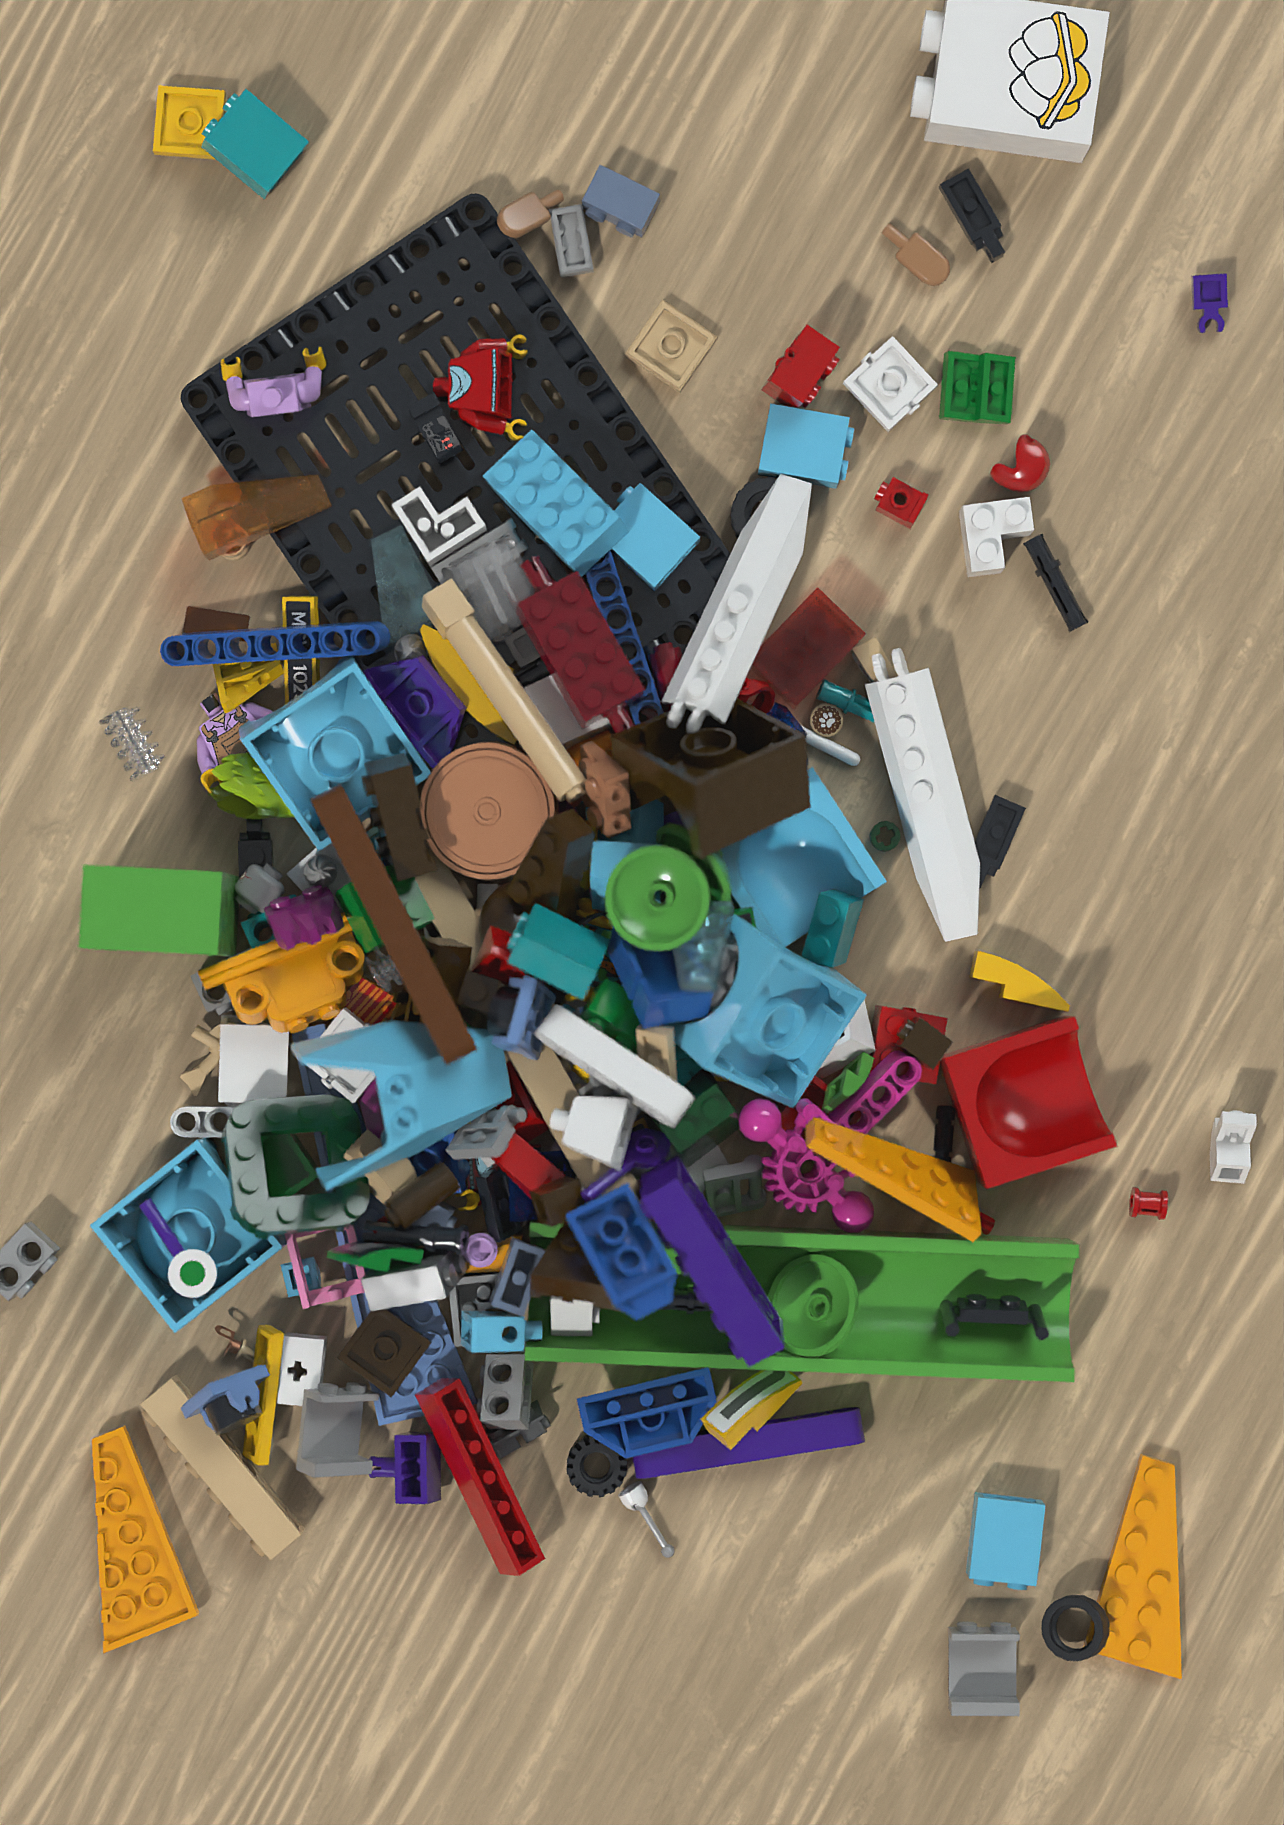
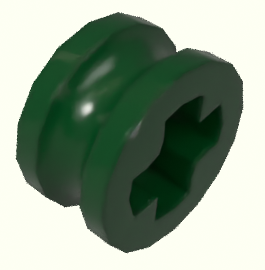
(876, 831)

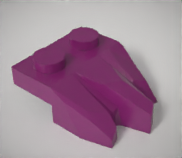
(304, 917)

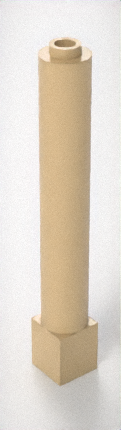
(456, 622)

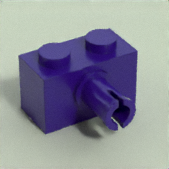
(413, 1467)

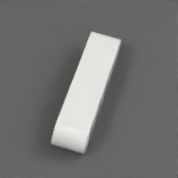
(614, 1066)

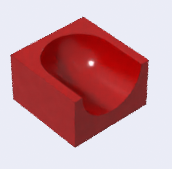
(1025, 1102)

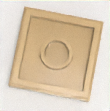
(671, 346)

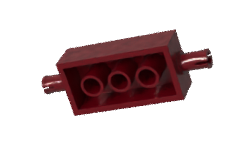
(578, 648)

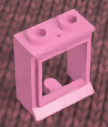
(327, 1293)

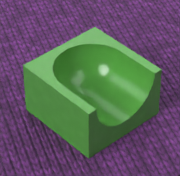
(158, 910)

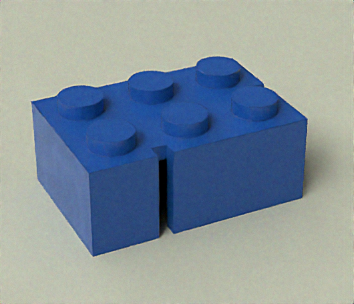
(654, 985)

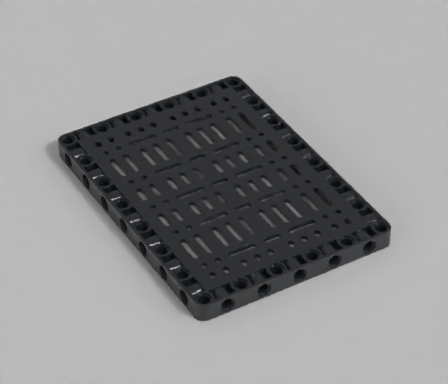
(559, 358)

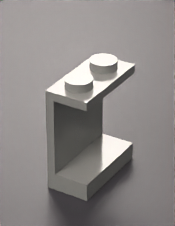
(332, 1430)
(982, 1670)

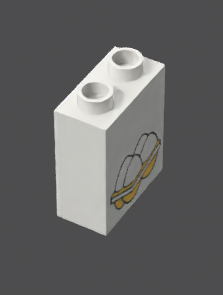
(1012, 76)

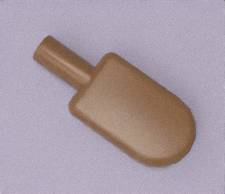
(527, 213)
(919, 256)

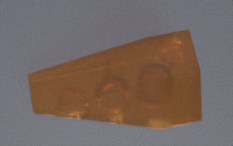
(245, 511)

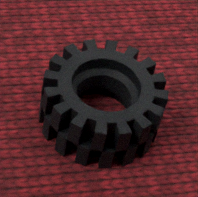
(589, 1484)

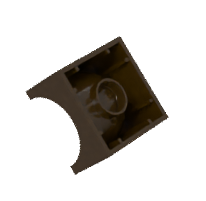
(720, 778)

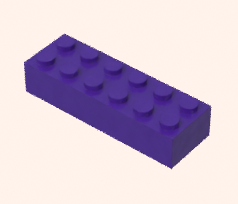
(711, 1261)

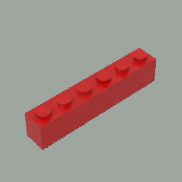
(480, 1476)

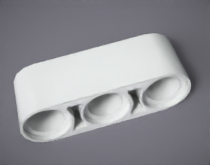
(204, 1121)

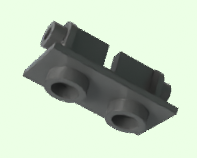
(505, 1440)

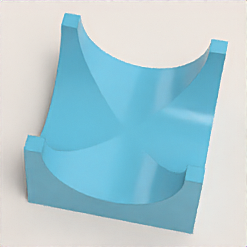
(325, 742)
(774, 1020)

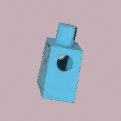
(483, 1331)

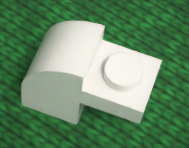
(1231, 1146)

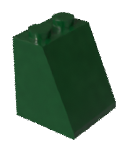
(704, 1123)

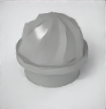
(409, 647)
(320, 870)

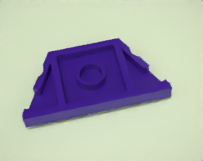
(420, 705)

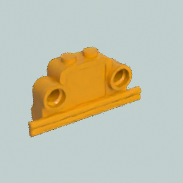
(290, 984)

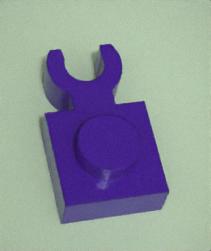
(1209, 294)

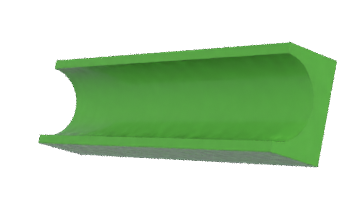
(898, 1315)

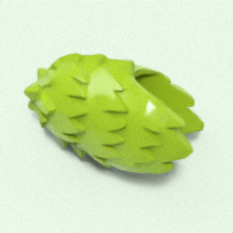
(246, 790)

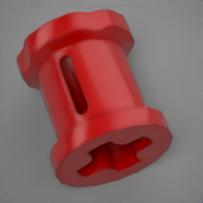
(1148, 1203)

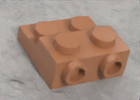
(605, 791)

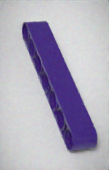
(773, 1440)

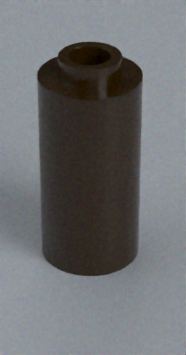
(421, 1196)

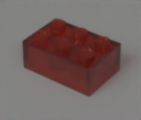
(806, 648)

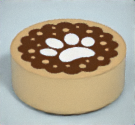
(826, 720)

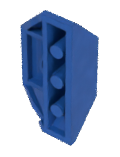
(650, 1413)

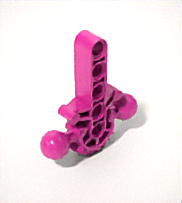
(762, 1120)

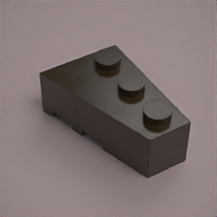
(398, 816)
(555, 866)
(451, 962)
(568, 1273)

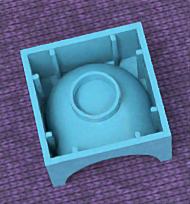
(795, 861)
(196, 1205)

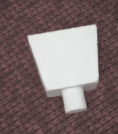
(597, 1127)

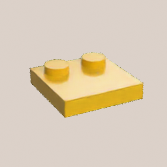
(182, 117)

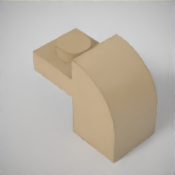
(386, 1180)

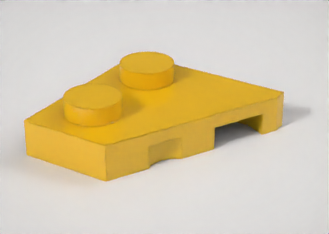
(242, 680)

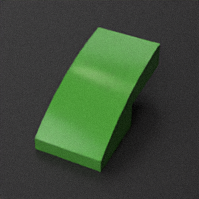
(848, 1082)

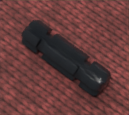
(944, 1132)

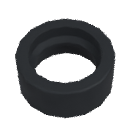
(1051, 1637)

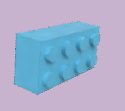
(555, 503)

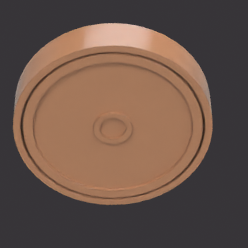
(485, 809)

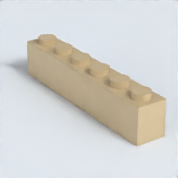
(224, 1470)

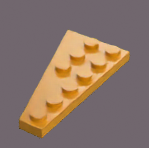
(919, 1180)
(136, 1559)
(1143, 1575)

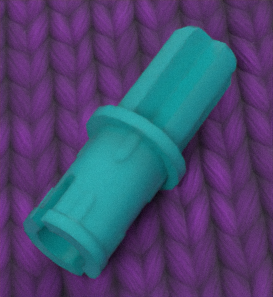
(845, 699)

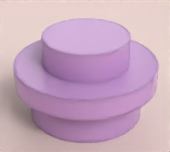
(481, 1250)

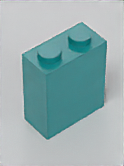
(253, 142)
(557, 950)

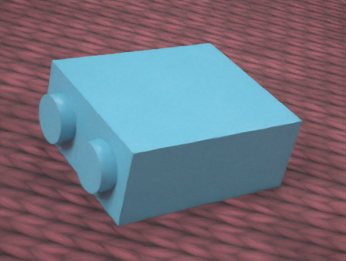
(805, 445)
(655, 536)
(1005, 1540)

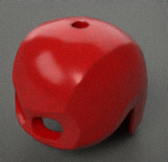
(1030, 470)

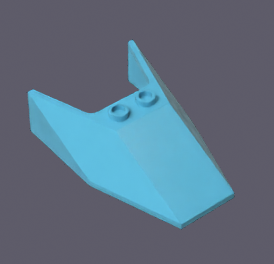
(415, 1087)

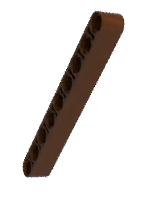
(394, 925)

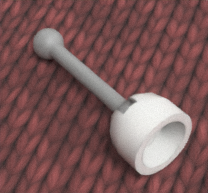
(635, 1498)

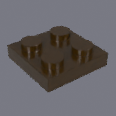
(384, 1350)

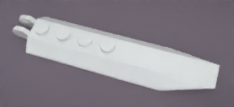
(741, 606)
(927, 794)

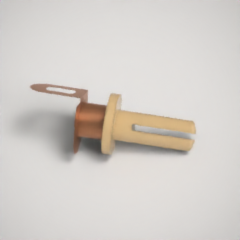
(235, 1346)

